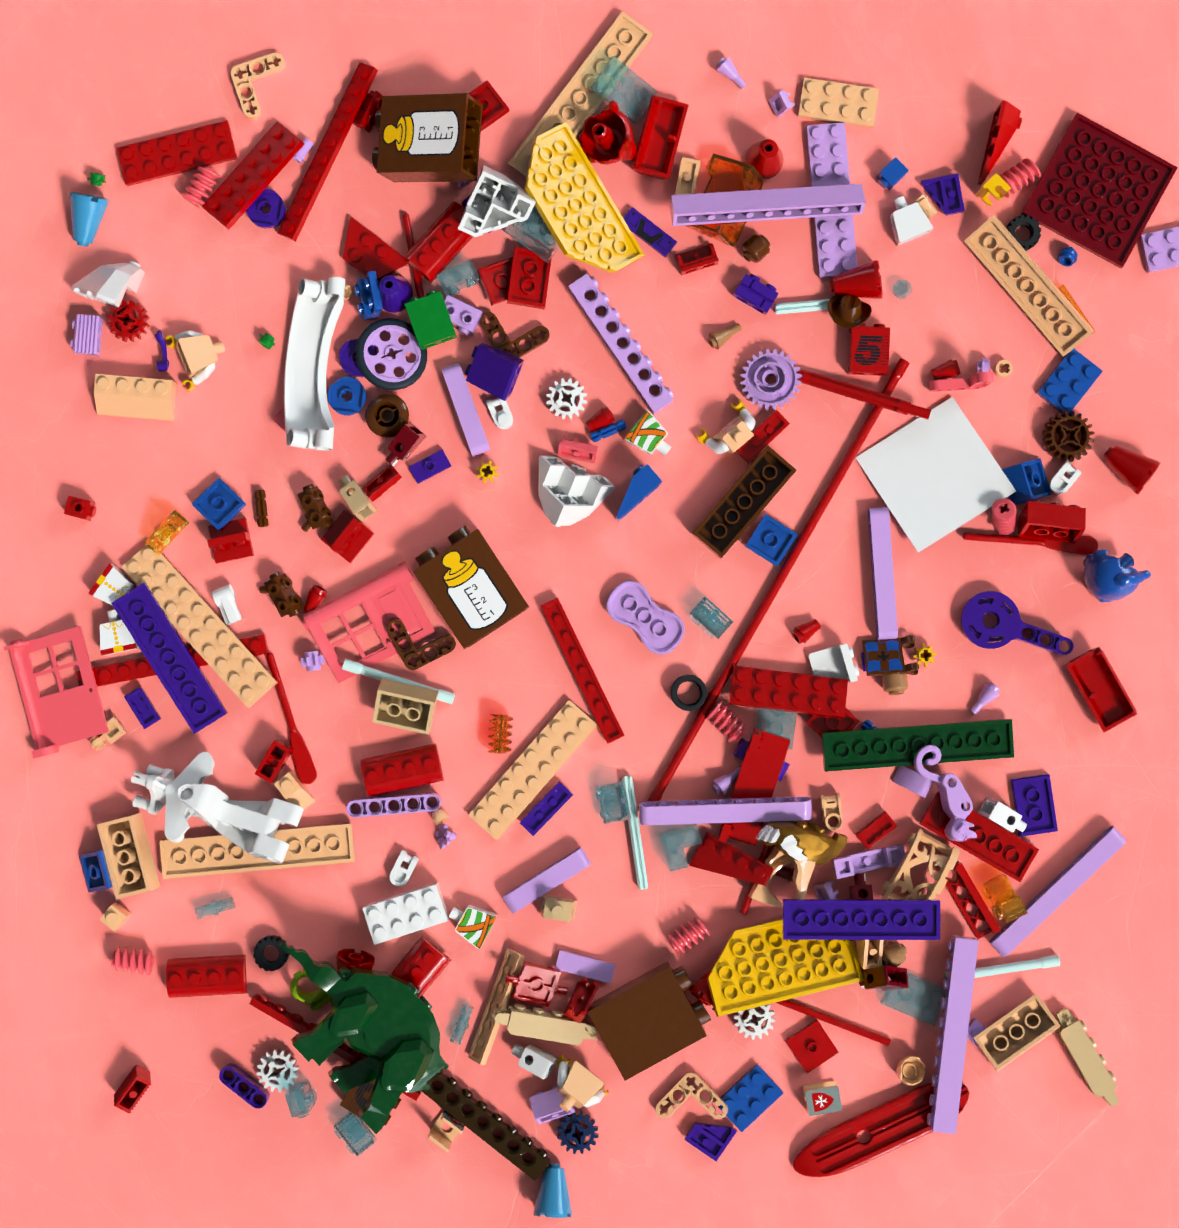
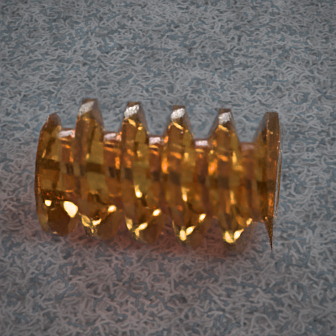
(500, 733)

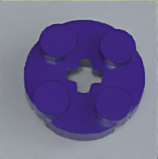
(274, 216)
(347, 358)

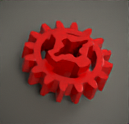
(129, 313)

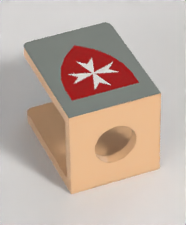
(822, 1098)
(439, 1136)

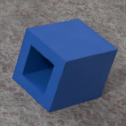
(892, 174)

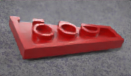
(730, 861)

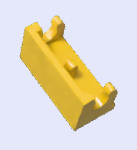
(995, 186)

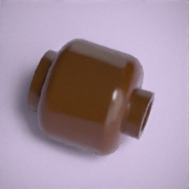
(755, 248)

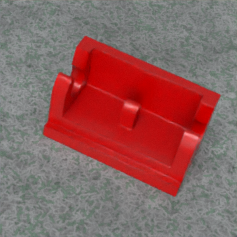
(697, 259)
(580, 1000)

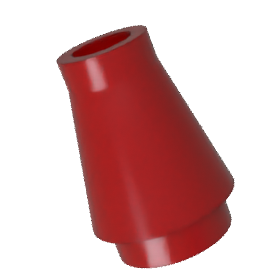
(946, 370)
(600, 419)
(315, 597)
(805, 631)

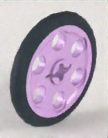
(367, 362)

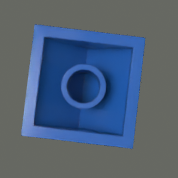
(95, 871)

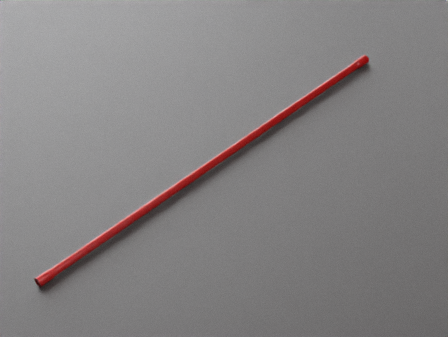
(896, 375)

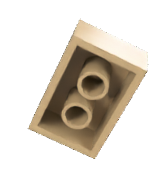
(405, 706)

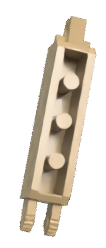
(543, 1025)
(1085, 1057)

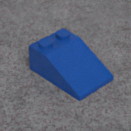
(641, 486)

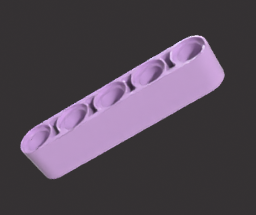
(465, 409)
(385, 809)
(546, 880)

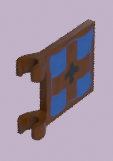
(887, 658)

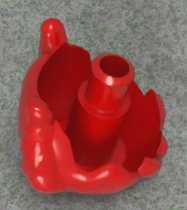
(608, 136)

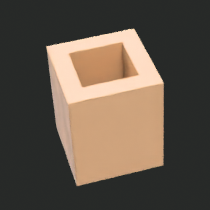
(115, 916)

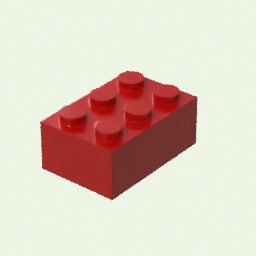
(1051, 522)

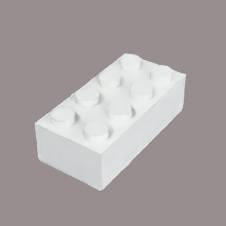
(405, 913)

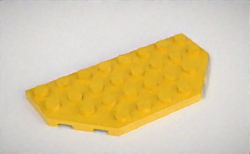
(577, 203)
(765, 969)

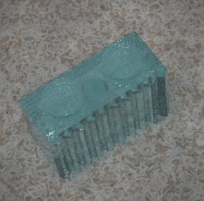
(710, 618)
(613, 802)
(354, 1133)

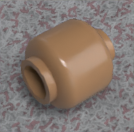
(895, 683)
(893, 954)

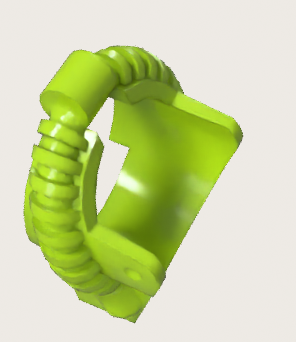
(314, 999)

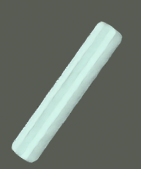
(801, 306)

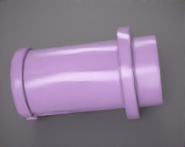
(299, 156)

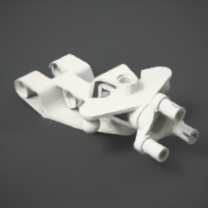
(244, 823)

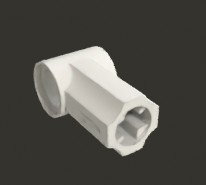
(225, 600)

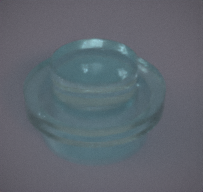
(902, 289)

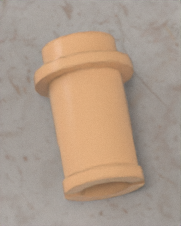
(926, 206)

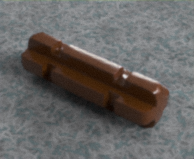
(261, 508)

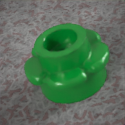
(96, 179)
(266, 341)

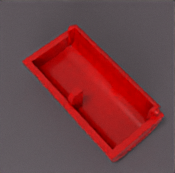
(660, 137)
(439, 244)
(1101, 689)
(401, 770)
(422, 965)
(206, 976)

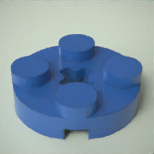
(356, 390)

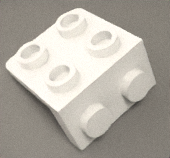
(834, 663)

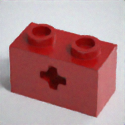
(274, 761)

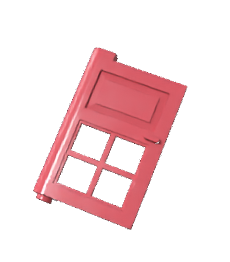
(382, 600)
(61, 715)

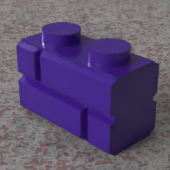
(756, 294)

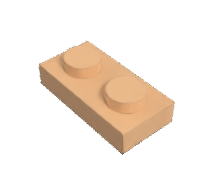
(687, 176)

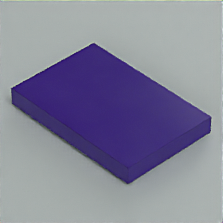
(1035, 803)

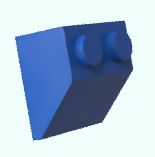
(1028, 480)

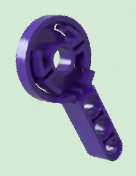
(1007, 625)

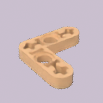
(246, 81)
(687, 1092)

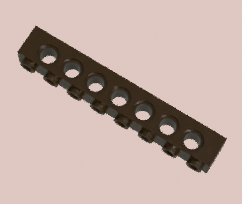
(532, 1167)

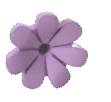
(444, 836)

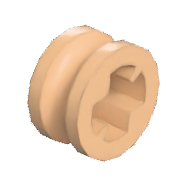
(1002, 363)

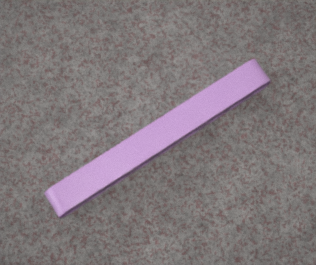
(725, 811)
(1058, 890)

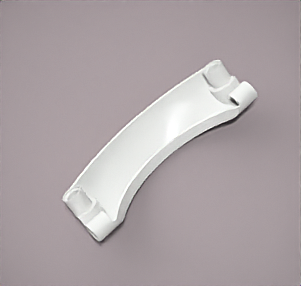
(308, 346)

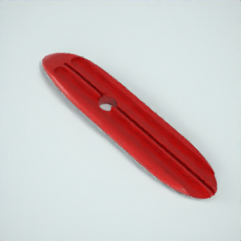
(889, 1127)

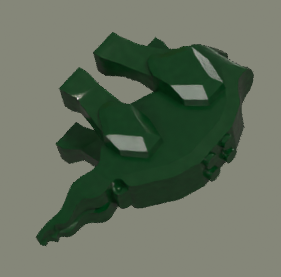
(377, 1018)

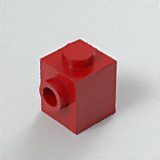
(80, 508)

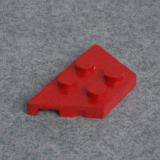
(370, 253)

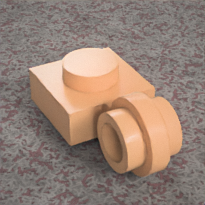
(115, 732)

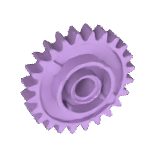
(774, 393)

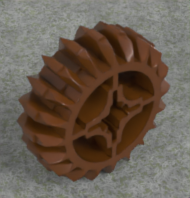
(1080, 425)

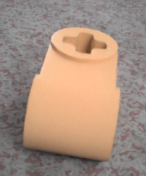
(831, 809)

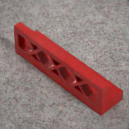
(977, 901)

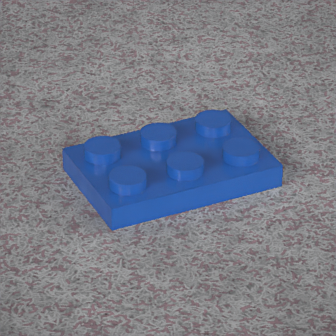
(1069, 381)
(750, 1097)

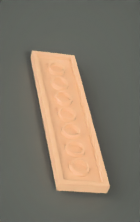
(1029, 285)
(532, 770)

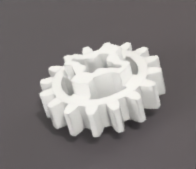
(577, 391)
(747, 1021)
(281, 1076)

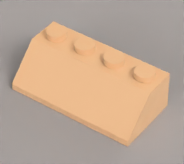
(135, 397)
(128, 856)
(1016, 1032)

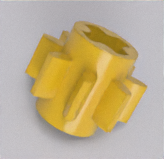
(490, 476)
(927, 659)

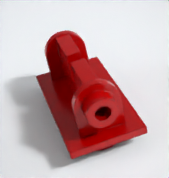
(366, 118)

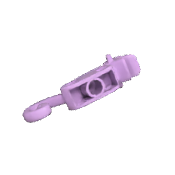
(951, 796)

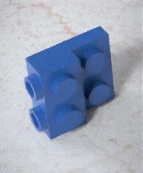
(368, 296)

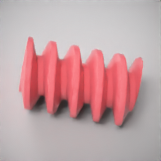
(1019, 174)
(200, 185)
(1004, 516)
(726, 722)
(688, 935)
(132, 961)

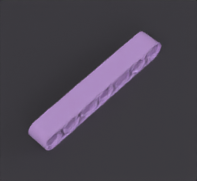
(882, 573)

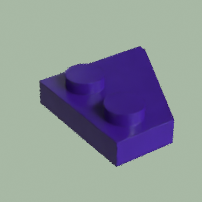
(946, 193)
(710, 1138)

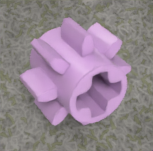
(312, 661)

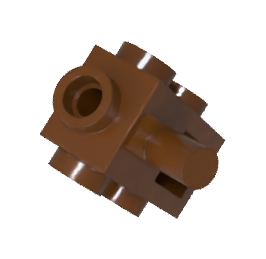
(315, 508)
(282, 594)

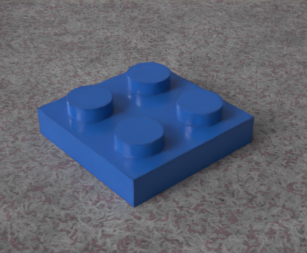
(219, 504)
(771, 540)

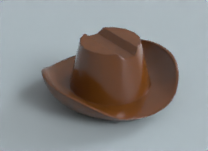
(848, 311)
(386, 415)

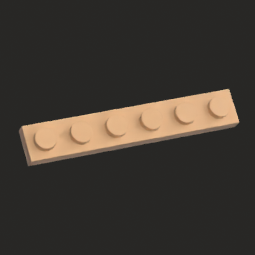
(498, 999)

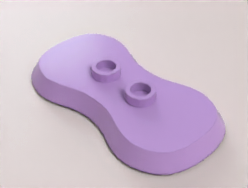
(633, 607)

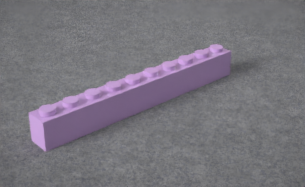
(767, 204)
(953, 1034)

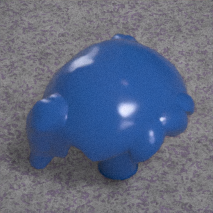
(1110, 576)

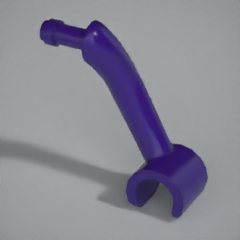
(163, 364)

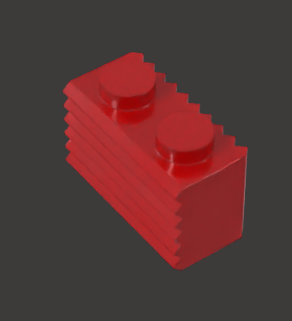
(132, 1089)

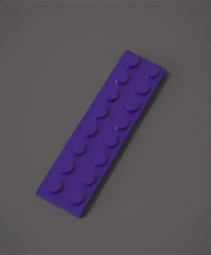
(169, 657)
(861, 919)

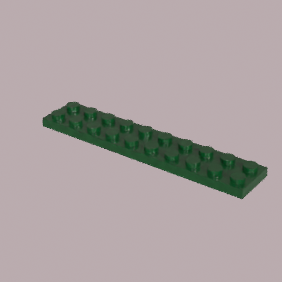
(899, 744)

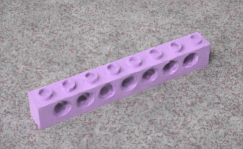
(589, 284)

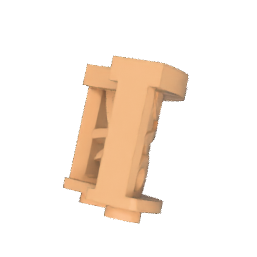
(945, 863)

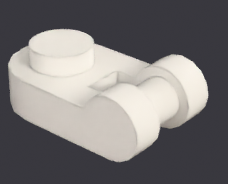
(503, 418)
(1059, 483)
(399, 875)

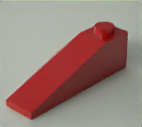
(1004, 124)

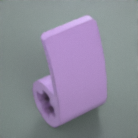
(912, 781)

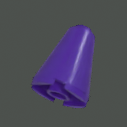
(394, 292)

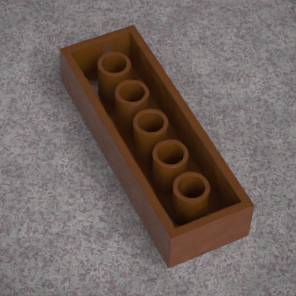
(744, 502)

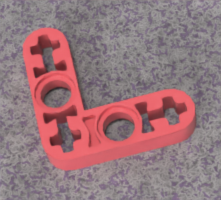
(977, 381)

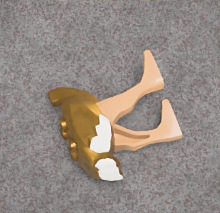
(796, 844)

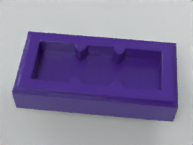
(430, 466)
(142, 707)

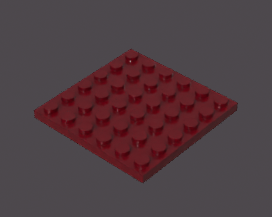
(1099, 190)

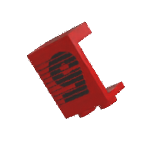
(869, 350)

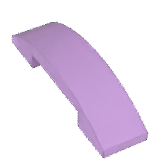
(868, 860)

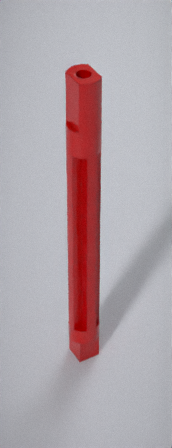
(862, 394)

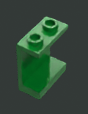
(430, 320)

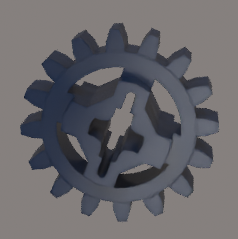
(570, 1133)

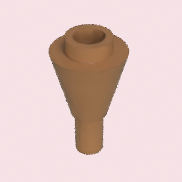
(720, 337)

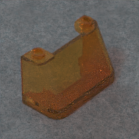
(728, 176)

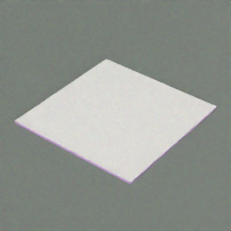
(935, 474)

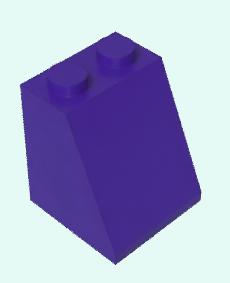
(494, 371)

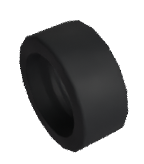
(691, 678)

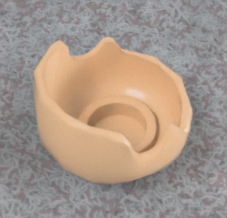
(911, 1070)

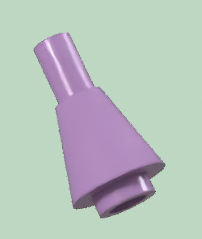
(727, 69)
(988, 693)
(723, 783)

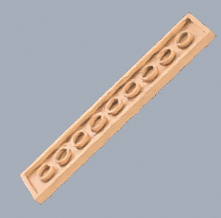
(577, 100)
(201, 626)
(220, 856)

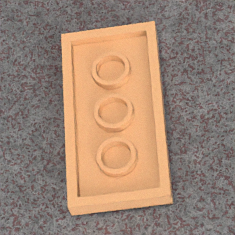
(838, 102)

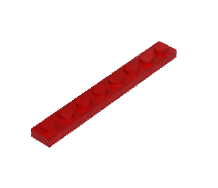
(582, 670)

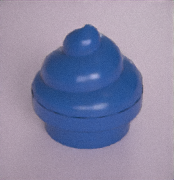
(1067, 256)

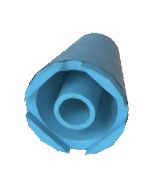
(86, 216)
(553, 1194)

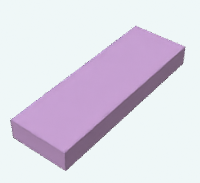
(585, 966)

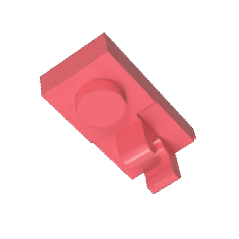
(577, 451)

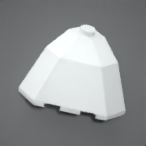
(494, 204)
(110, 282)
(568, 491)

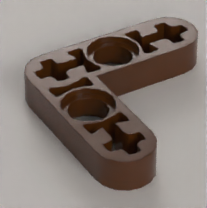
(506, 344)
(413, 651)

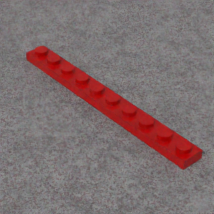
(327, 151)
(141, 668)
(296, 1023)

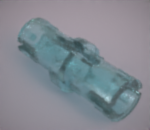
(215, 908)
(461, 1024)

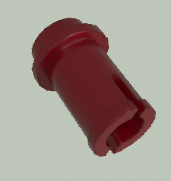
(785, 873)

